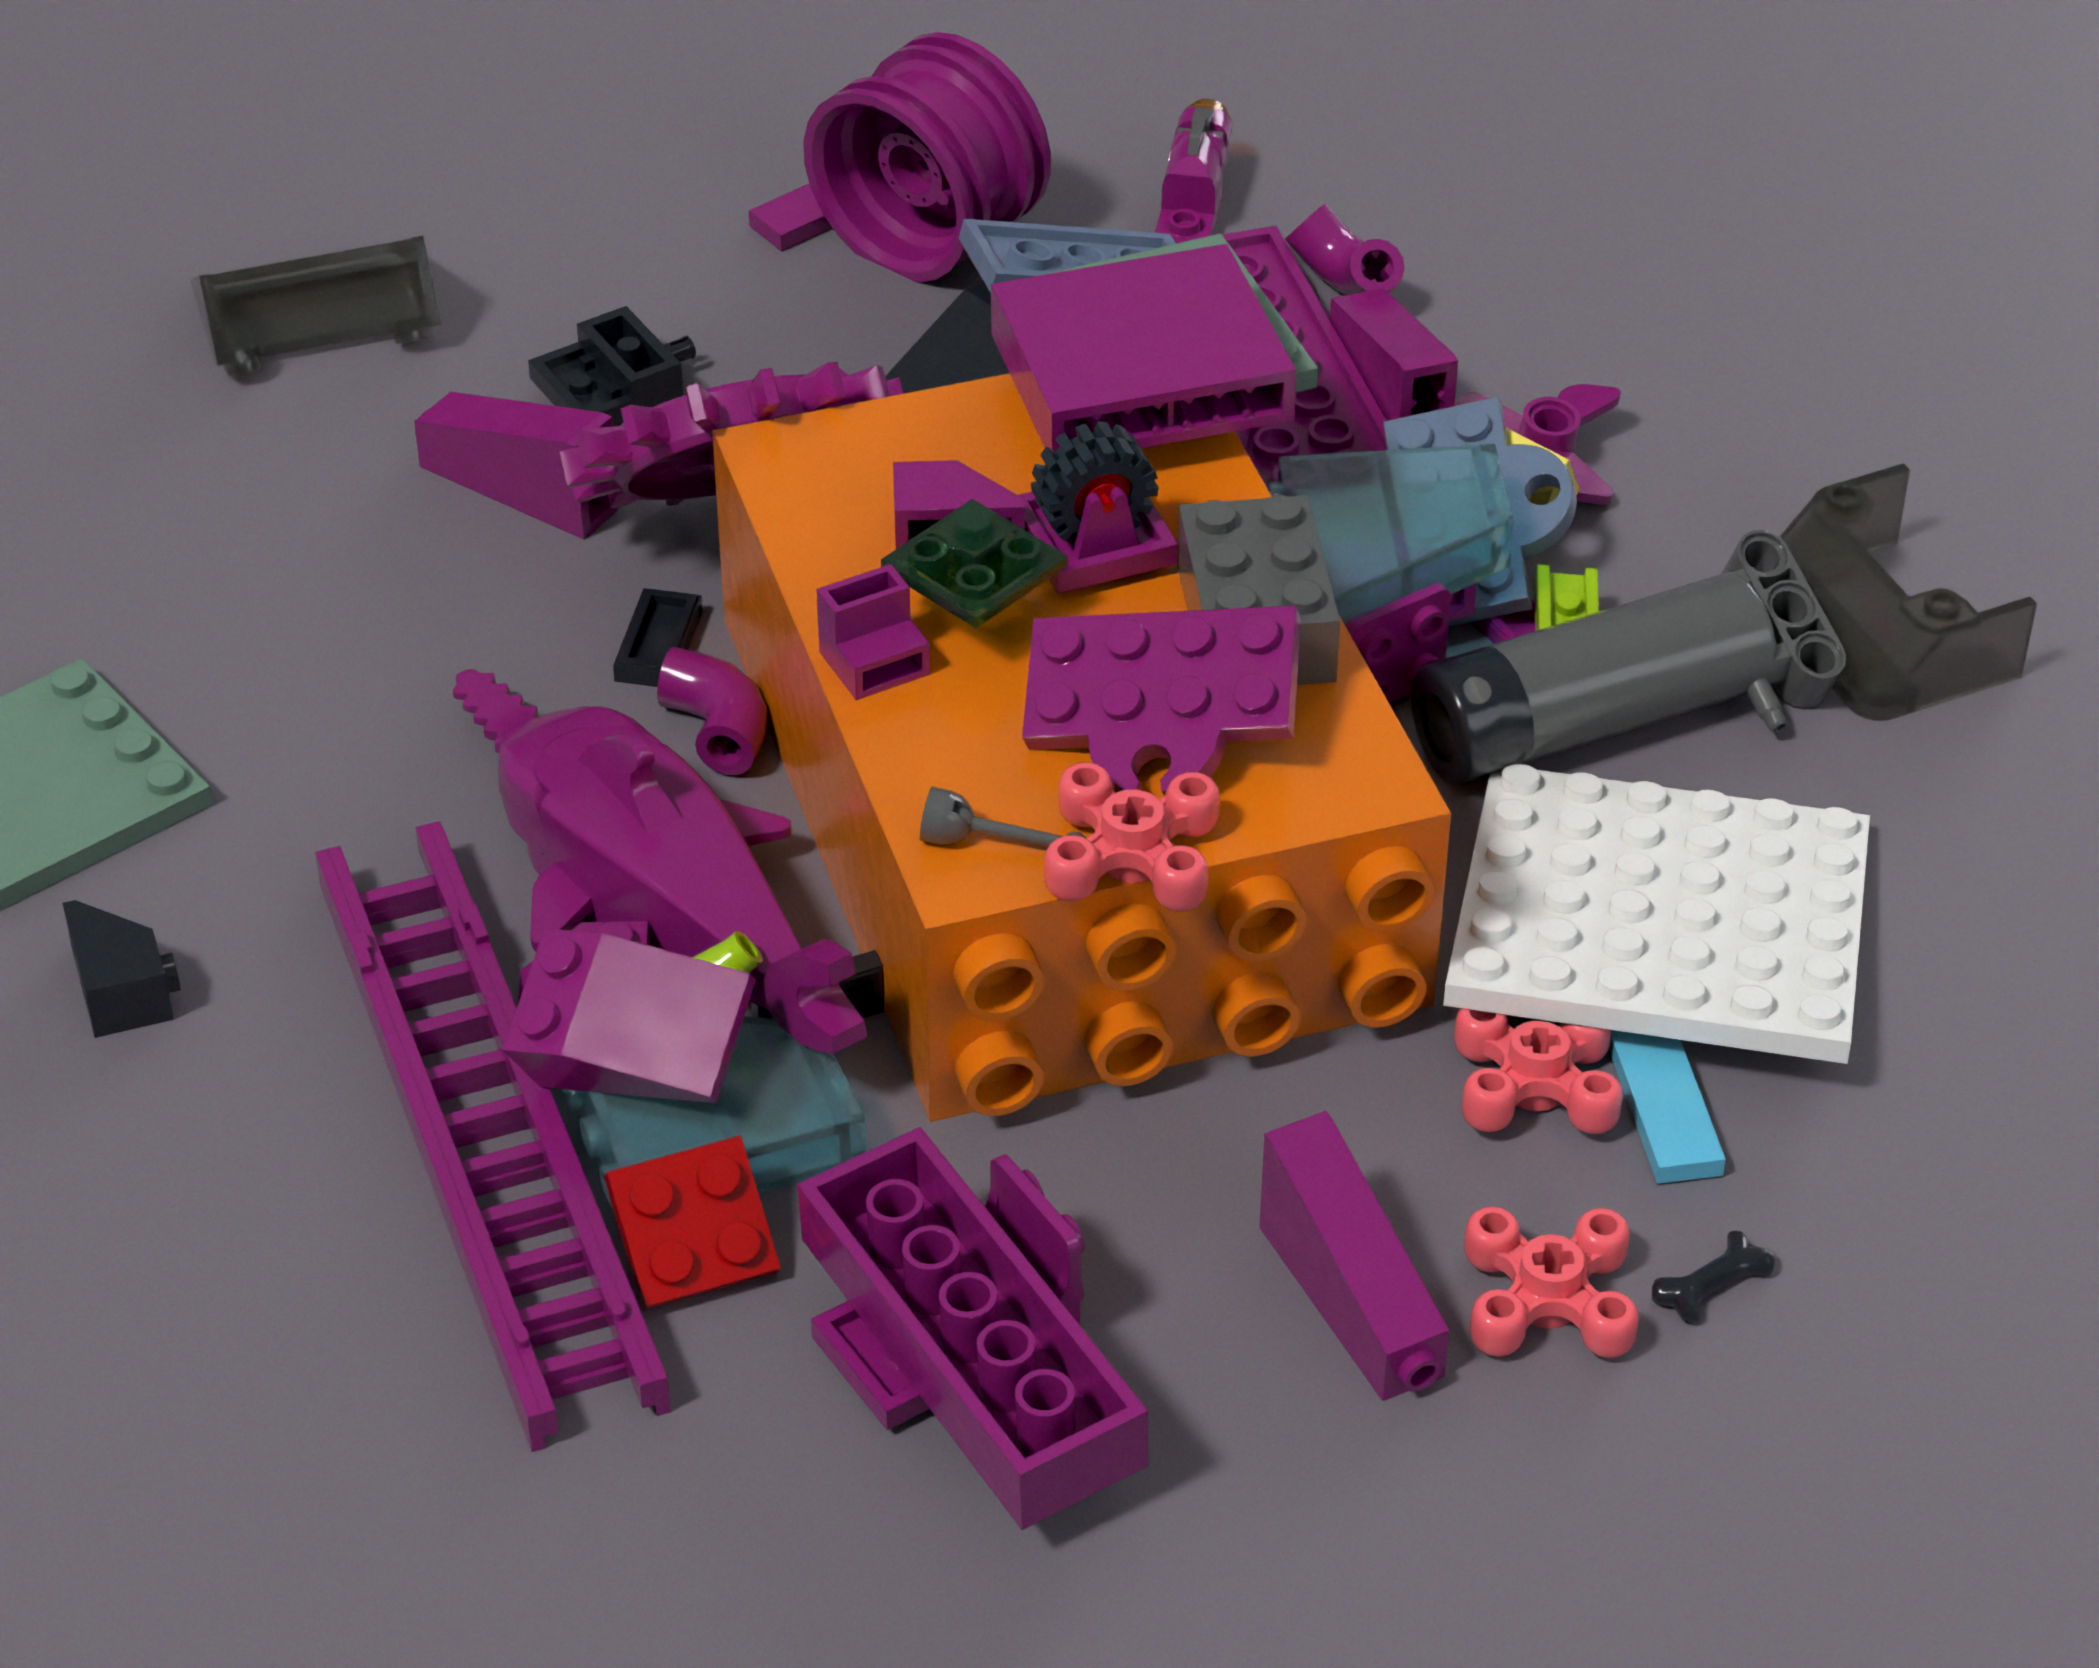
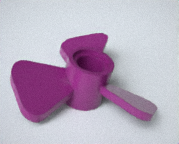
(1556, 426)

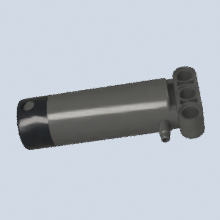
(1632, 667)

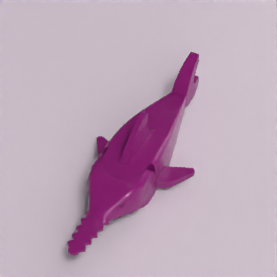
(641, 837)

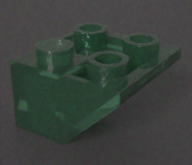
(975, 563)

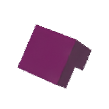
(870, 632)

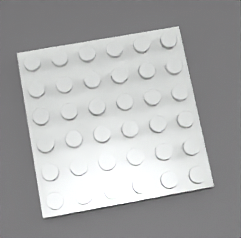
(1663, 913)

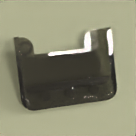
(317, 302)

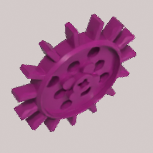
(669, 447)

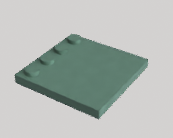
(81, 780)

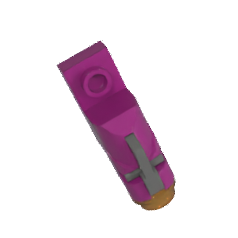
(1195, 172)

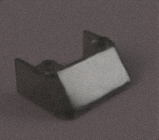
(1897, 646)

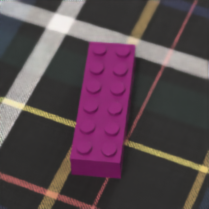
(974, 1327)

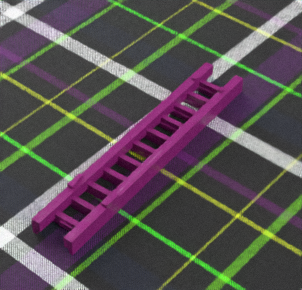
(458, 1182)

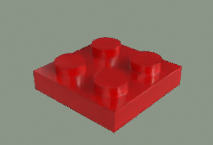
(692, 1222)

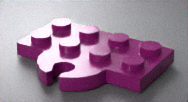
(1162, 686)

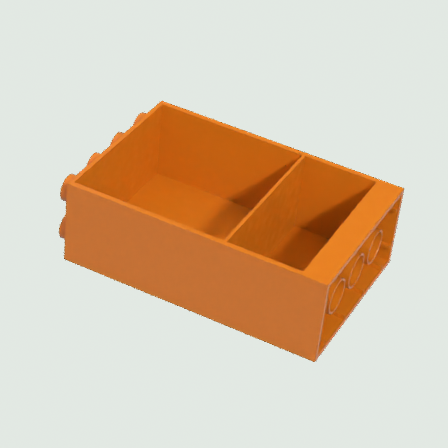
(991, 983)

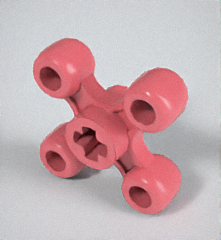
(1132, 836)
(1535, 1071)
(1550, 1282)

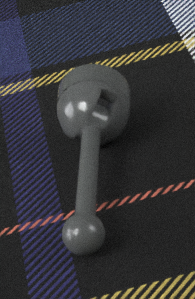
(950, 818)

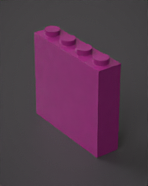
(1144, 344)

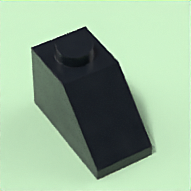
(119, 970)

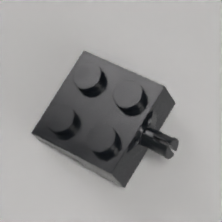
(612, 366)

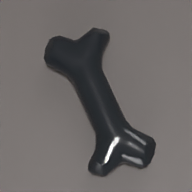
(1688, 1291)

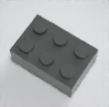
(1262, 557)

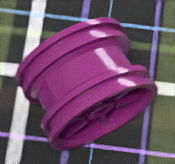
(921, 148)

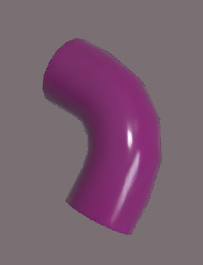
(1343, 257)
(725, 699)

